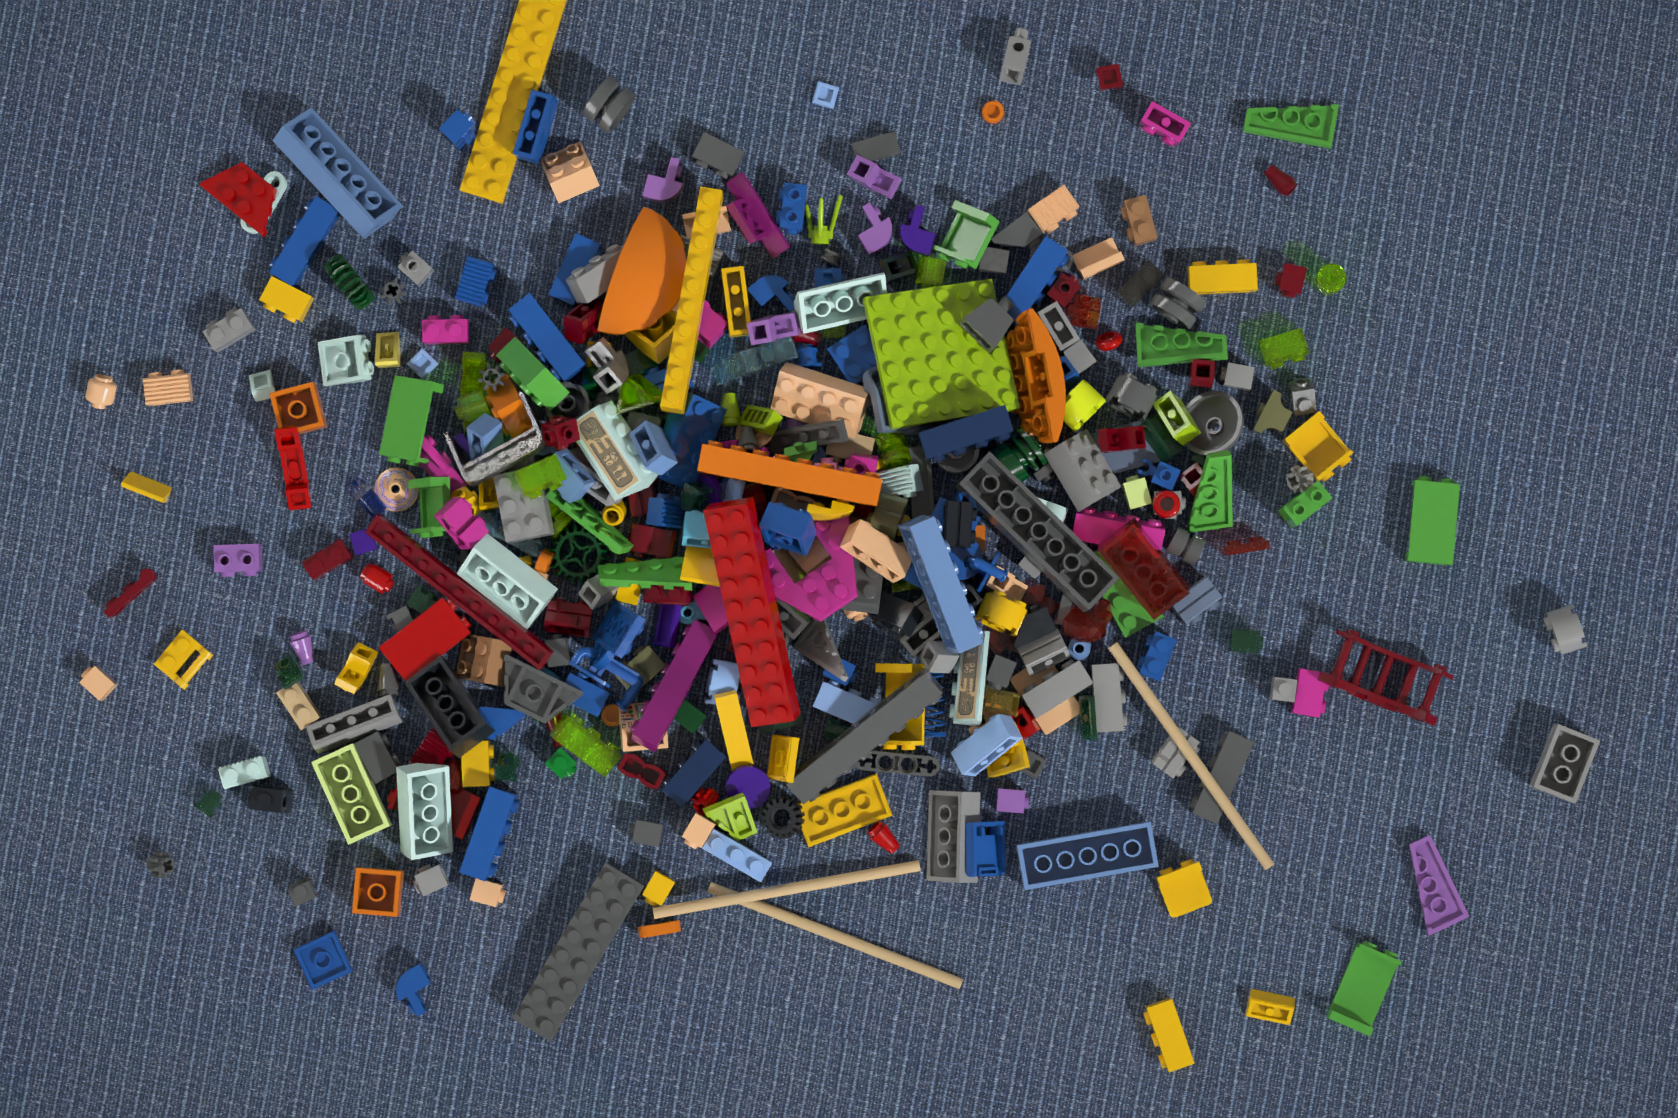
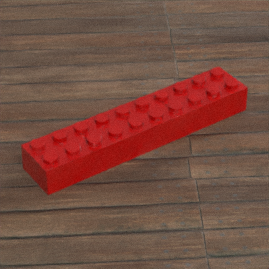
(752, 611)

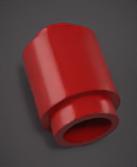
(377, 578)

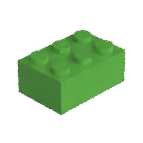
(531, 375)

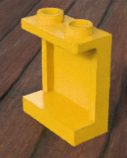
(1318, 447)

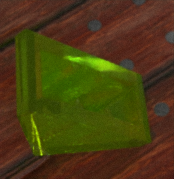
(637, 394)

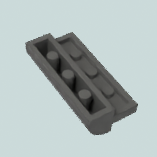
(927, 628)

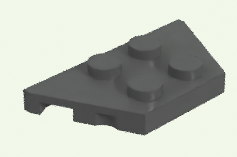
(536, 691)

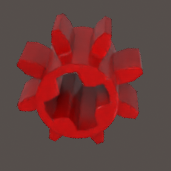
(704, 798)

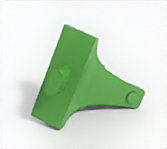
(801, 450)

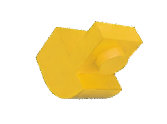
(356, 668)

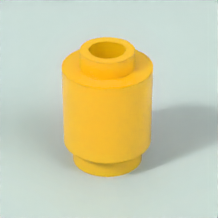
(614, 518)

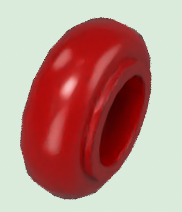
(1108, 341)
(1166, 494)

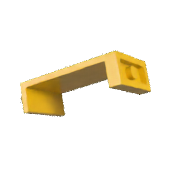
(914, 731)

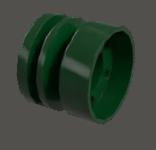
(1019, 453)

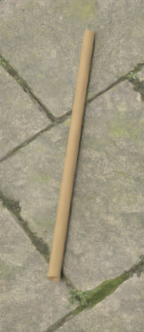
(1191, 756)
(786, 889)
(843, 938)

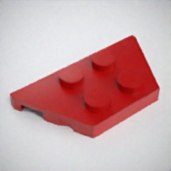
(244, 195)

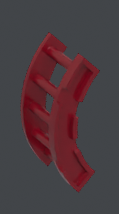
(1375, 695)

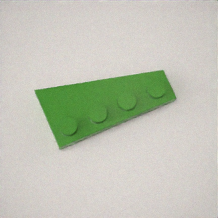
(1297, 124)
(592, 520)
(644, 573)

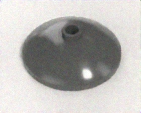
(1215, 410)

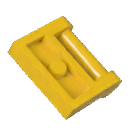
(176, 656)

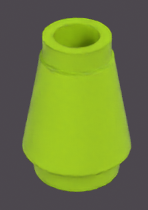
(732, 414)

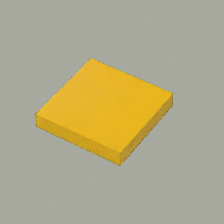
(782, 758)

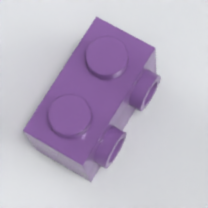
(238, 558)

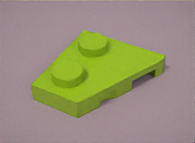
(733, 816)

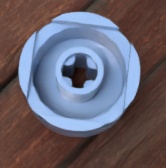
(722, 679)

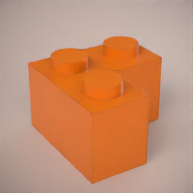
(508, 408)

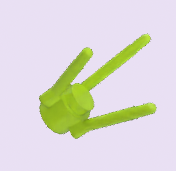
(820, 234)

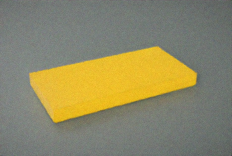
(844, 810)

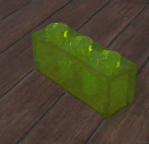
(586, 744)

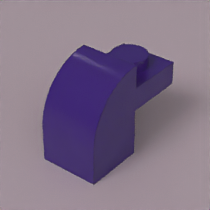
(912, 237)

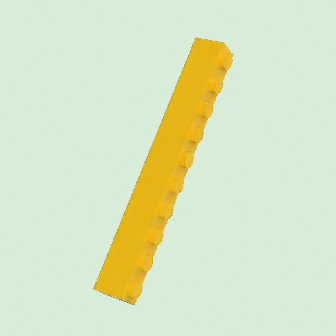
(692, 300)

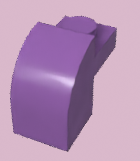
(873, 177)
(667, 188)
(879, 234)
(773, 327)

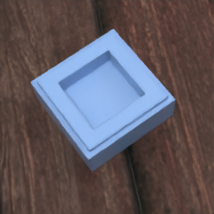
(825, 95)
(422, 364)

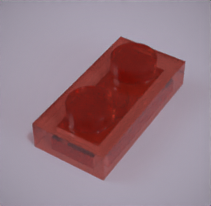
(1235, 547)

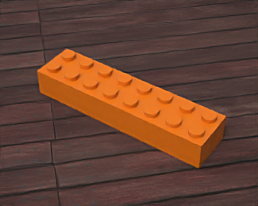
(790, 475)

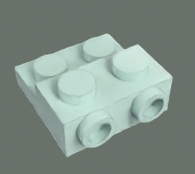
(345, 360)

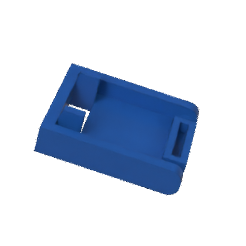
(985, 852)

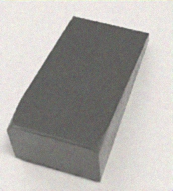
(877, 147)

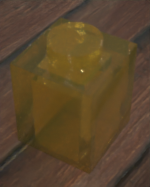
(1001, 702)

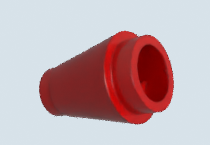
(883, 837)

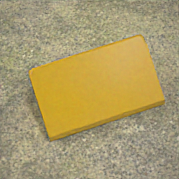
(147, 487)
(1270, 1006)

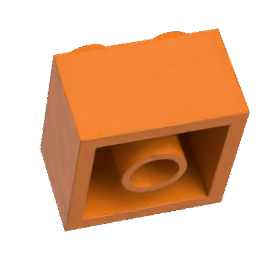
(299, 407)
(378, 891)

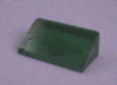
(1160, 438)
(1088, 716)

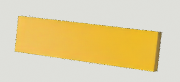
(733, 729)

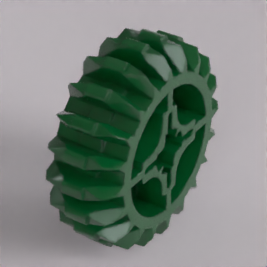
(349, 282)
(561, 562)

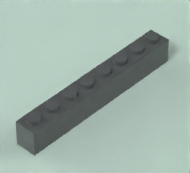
(865, 735)

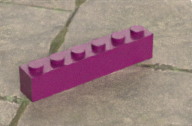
(674, 686)

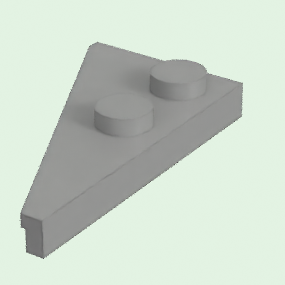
(819, 647)

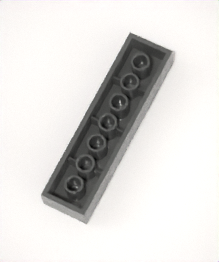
(1037, 532)
(578, 951)

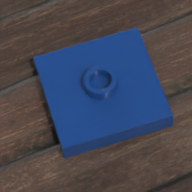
(323, 960)

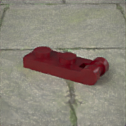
(131, 592)

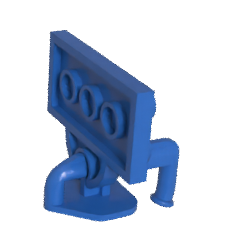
(973, 565)
(613, 638)

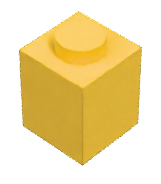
(658, 889)

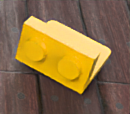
(1183, 888)

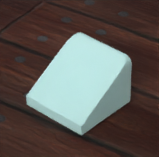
(262, 385)

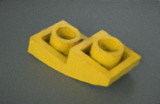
(836, 510)

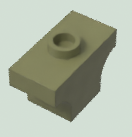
(1271, 414)

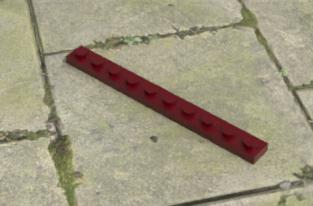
(459, 591)

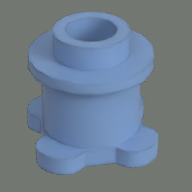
(1079, 656)

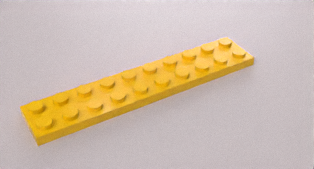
(517, 74)

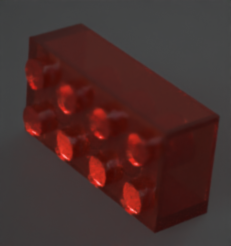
(1144, 568)

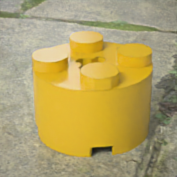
(1001, 612)

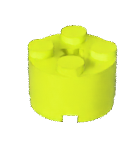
(1081, 405)

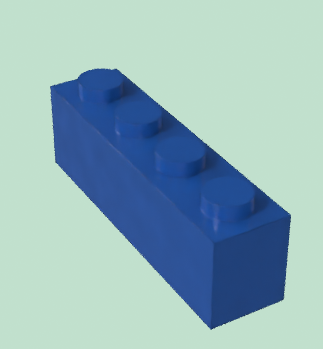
(305, 241)
(1035, 276)

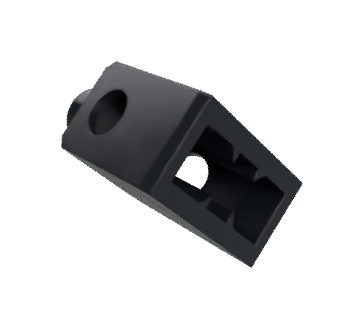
(270, 799)

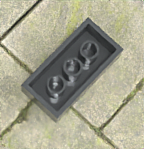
(868, 585)

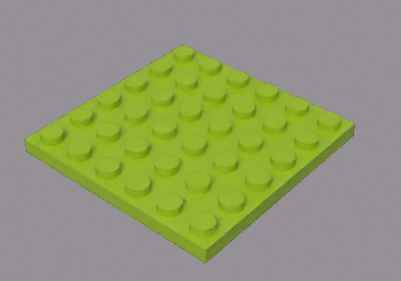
(929, 362)

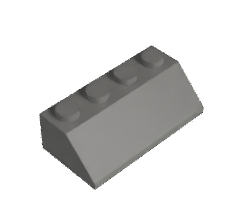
(947, 835)

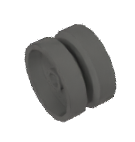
(609, 104)
(1177, 303)

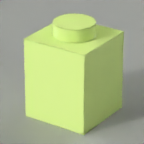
(1136, 492)

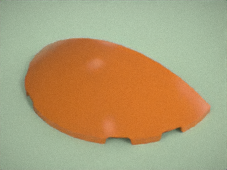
(645, 277)
(1037, 377)

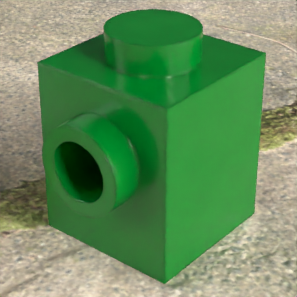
(562, 763)

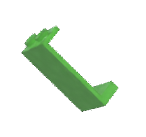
(407, 419)
(1433, 521)
(1363, 987)

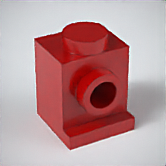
(1031, 726)

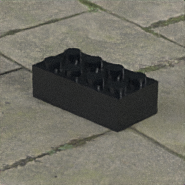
(449, 706)

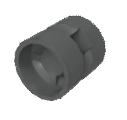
(1186, 546)

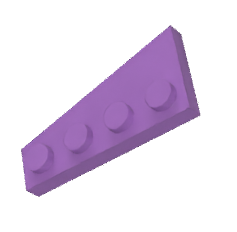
(1436, 889)

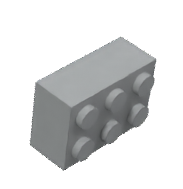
(1082, 470)
(520, 516)
(1564, 763)

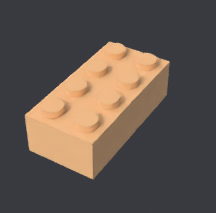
(819, 398)

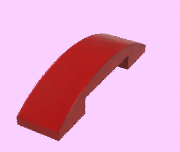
(293, 467)

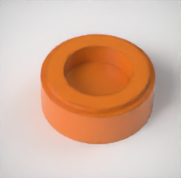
(992, 112)
(610, 715)

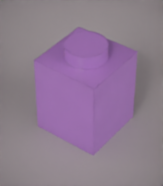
(1011, 800)

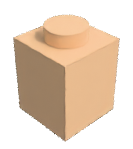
(98, 682)
(488, 892)

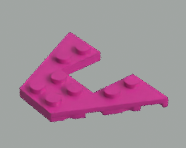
(827, 586)

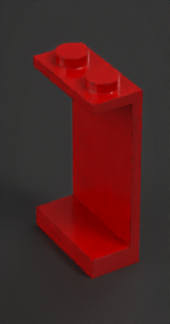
(426, 638)
(462, 809)

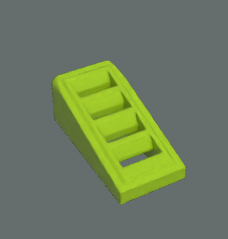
(770, 424)

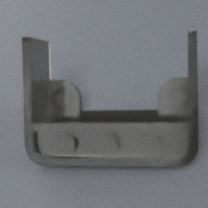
(503, 456)

